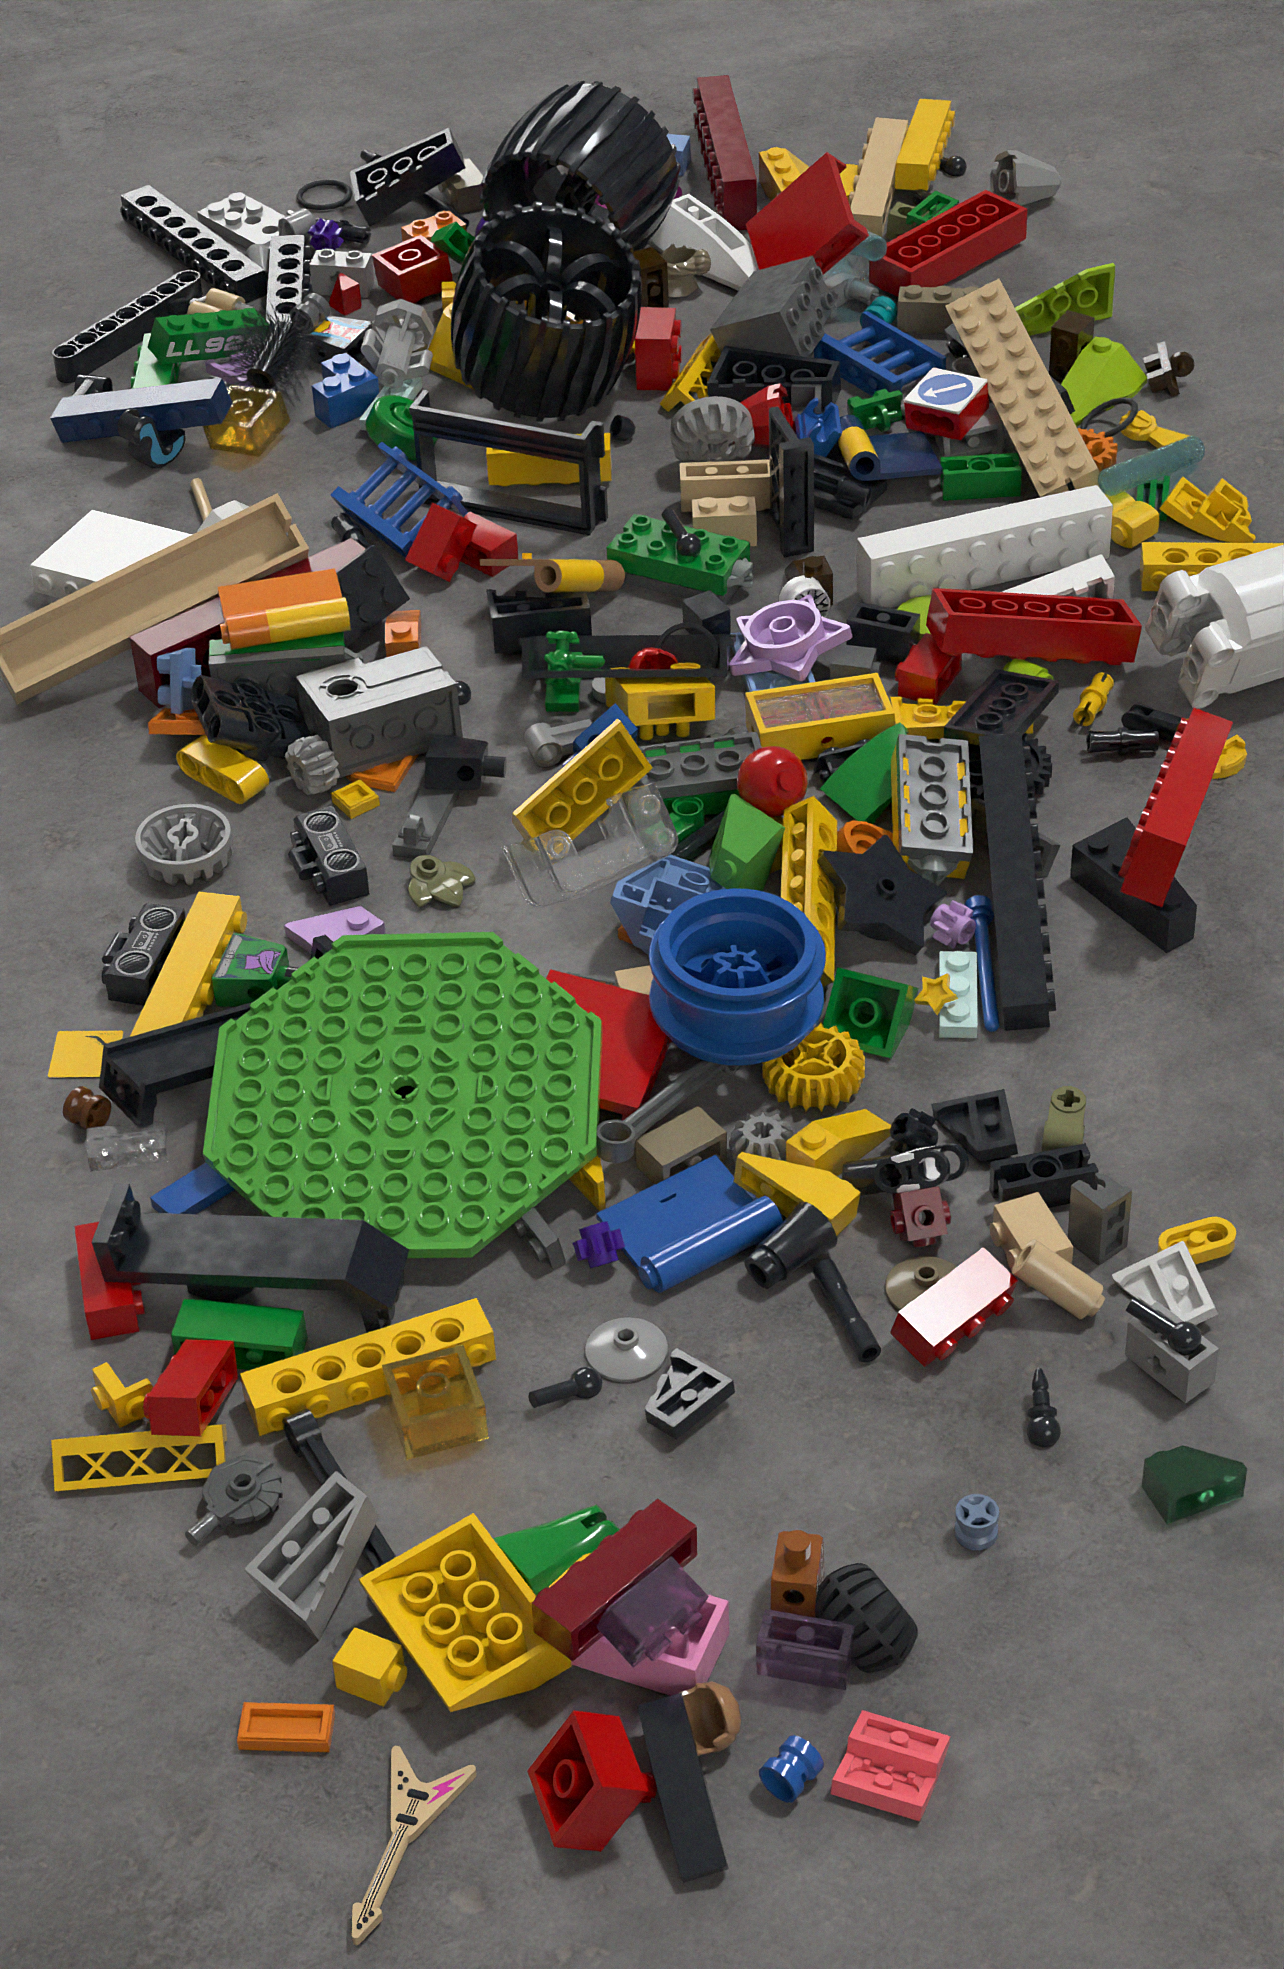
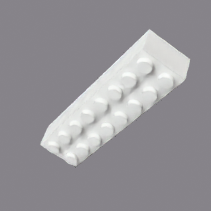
(984, 547)

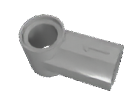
(551, 743)

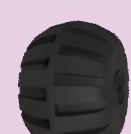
(881, 1623)

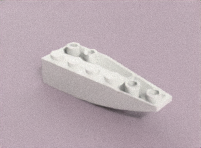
(701, 228)

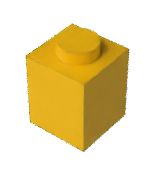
(369, 1667)

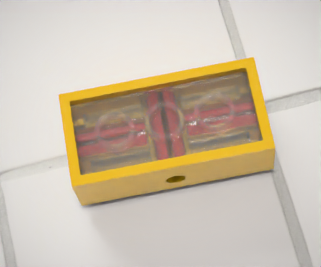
(819, 714)

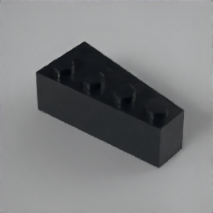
(405, 175)
(747, 371)
(1096, 869)

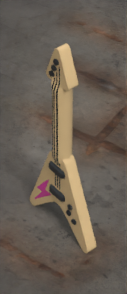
(412, 1811)

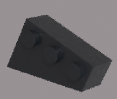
(535, 616)

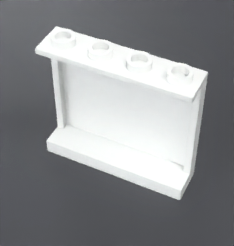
(97, 549)

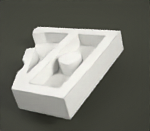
(1172, 1281)

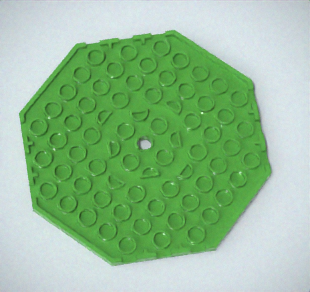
(497, 1108)

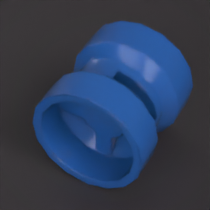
(793, 1766)

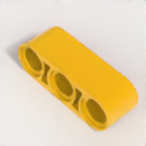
(222, 769)

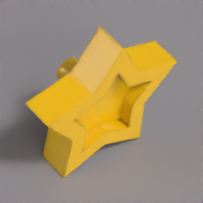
(935, 993)

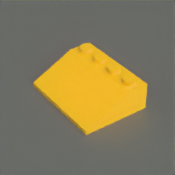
(464, 1617)

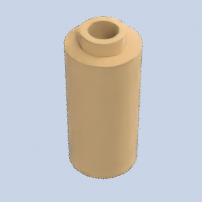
(1058, 1280)

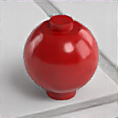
(772, 780)

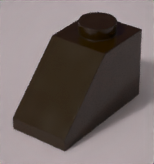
(813, 567)

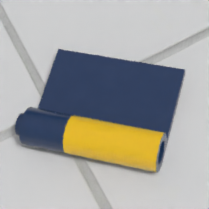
(886, 454)

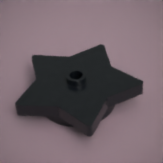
(880, 894)

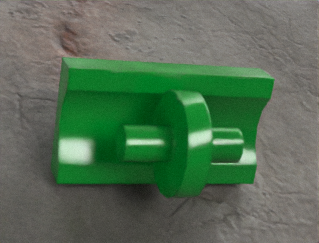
(877, 410)

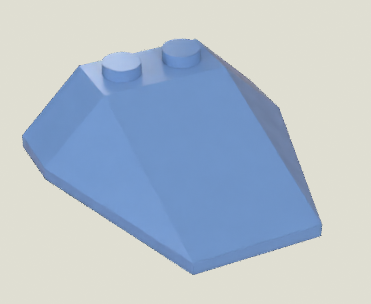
(654, 892)

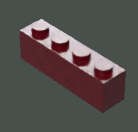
(575, 1604)

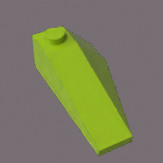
(1084, 293)
(1102, 374)

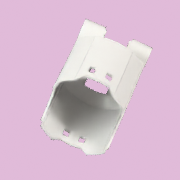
(1226, 623)

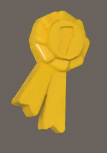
(1145, 428)

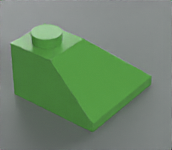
(744, 846)

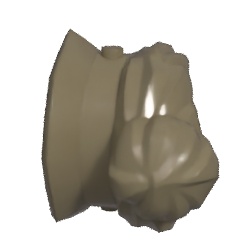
(682, 266)

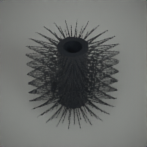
(274, 354)

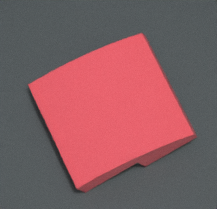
(890, 1765)

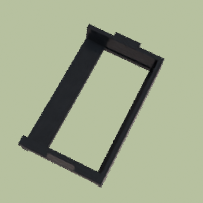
(521, 439)
(620, 649)

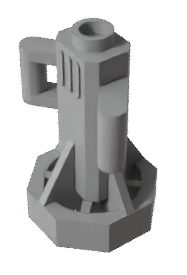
(395, 347)

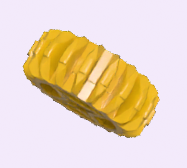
(814, 1072)

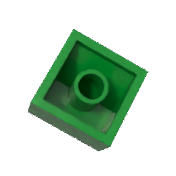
(870, 1010)

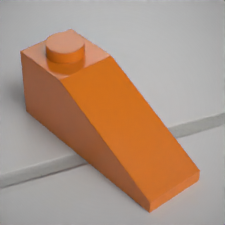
(402, 632)

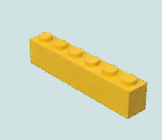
(924, 144)
(186, 976)

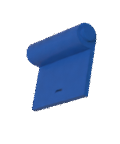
(689, 1223)

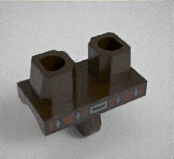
(1164, 370)

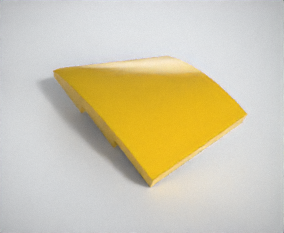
(1218, 515)

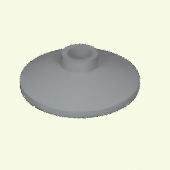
(626, 1349)

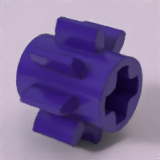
(325, 235)
(598, 1244)

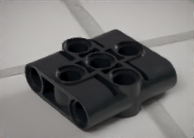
(247, 717)

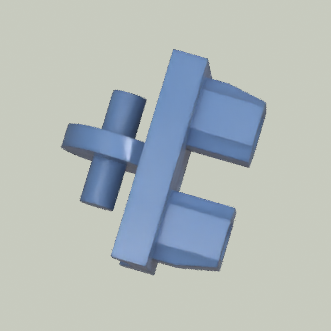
(182, 676)

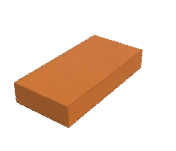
(286, 1727)

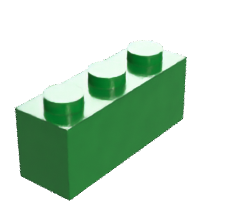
(258, 1332)

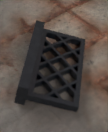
(791, 485)

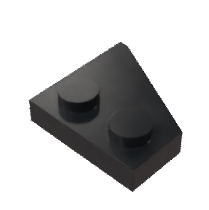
(979, 1124)
(686, 1394)

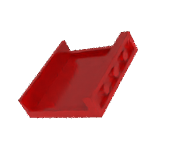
(807, 220)
(630, 1040)

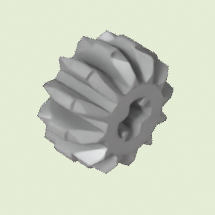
(312, 765)
(761, 1137)

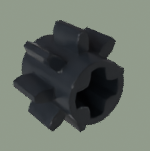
(913, 1131)

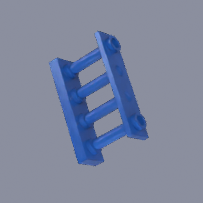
(870, 376)
(371, 516)

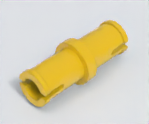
(1093, 699)

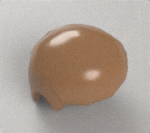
(712, 1715)

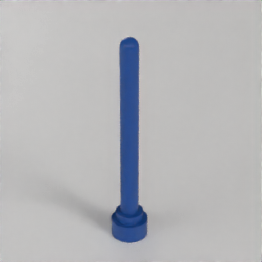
(983, 916)

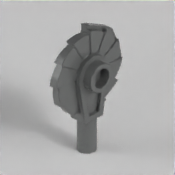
(237, 1492)

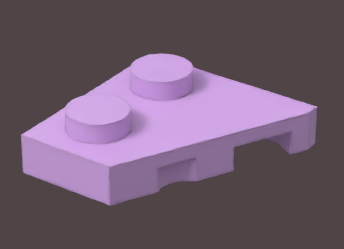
(334, 925)

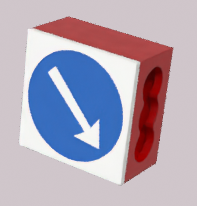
(946, 403)

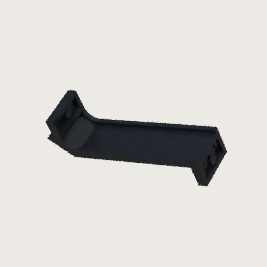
(168, 1057)
(251, 1253)

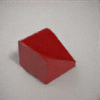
(345, 295)

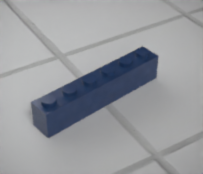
(169, 406)

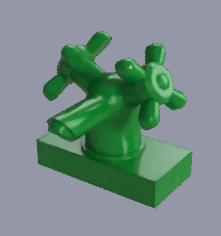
(565, 693)

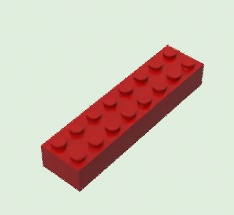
(1173, 806)

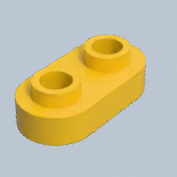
(1204, 1238)

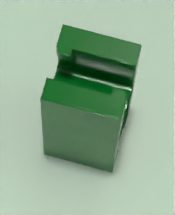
(980, 476)

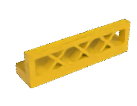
(690, 376)
(133, 1441)

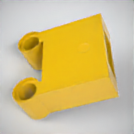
(663, 701)

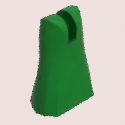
(551, 1548)

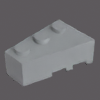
(316, 1553)

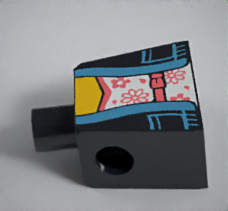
(341, 336)

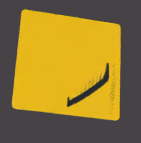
(80, 1053)

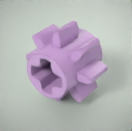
(953, 924)

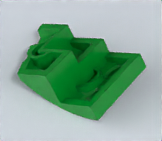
(864, 779)

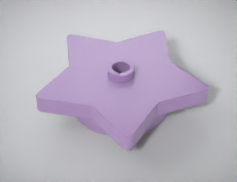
(786, 638)

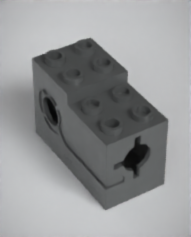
(778, 310)
(380, 708)

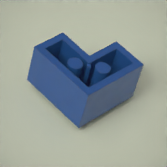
(344, 392)

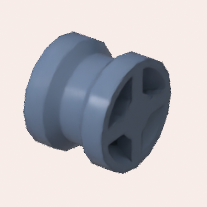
(972, 1512)

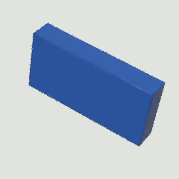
(191, 1192)

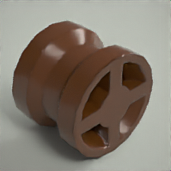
(86, 1109)

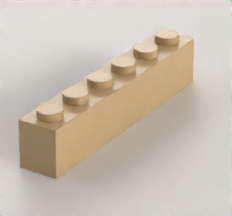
(876, 174)

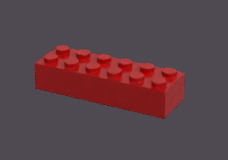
(950, 243)
(1033, 626)

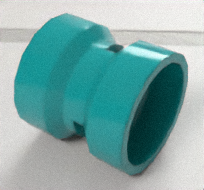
(882, 308)

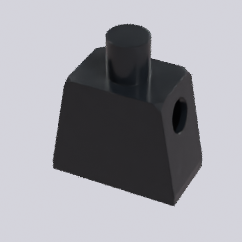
(460, 764)

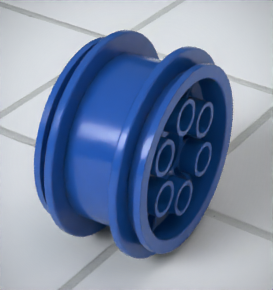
(736, 976)

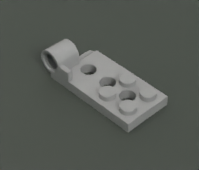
(252, 222)

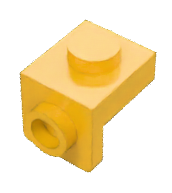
(122, 1403)

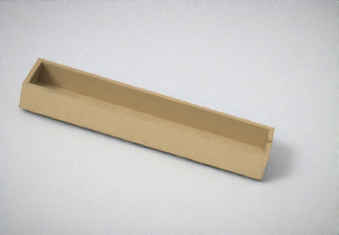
(1022, 391)
(104, 615)

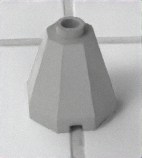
(1023, 178)

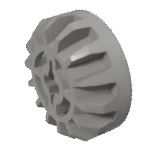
(706, 428)
(183, 832)

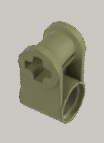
(1065, 1119)

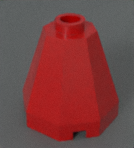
(759, 406)

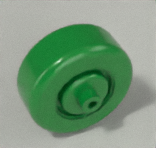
(392, 424)

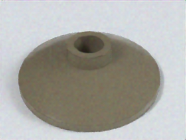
(913, 1278)

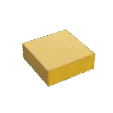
(355, 799)

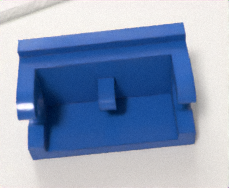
(822, 428)

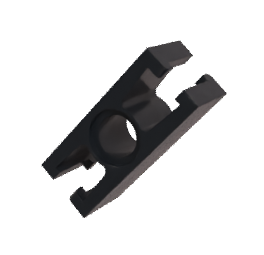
(1043, 1172)

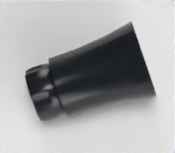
(791, 1245)

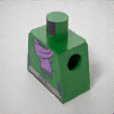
(249, 970)

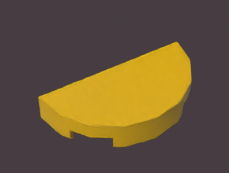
(1231, 759)

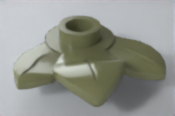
(441, 881)

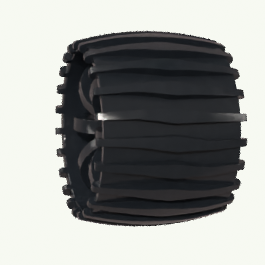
(612, 158)
(534, 356)

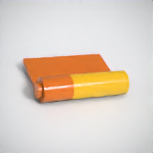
(283, 609)

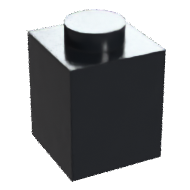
(708, 612)

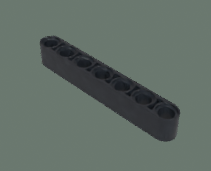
(125, 326)

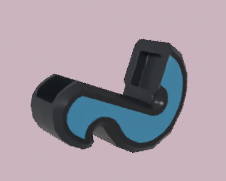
(146, 443)

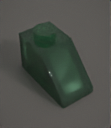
(1191, 1481)

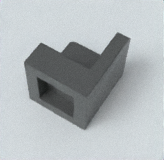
(802, 394)

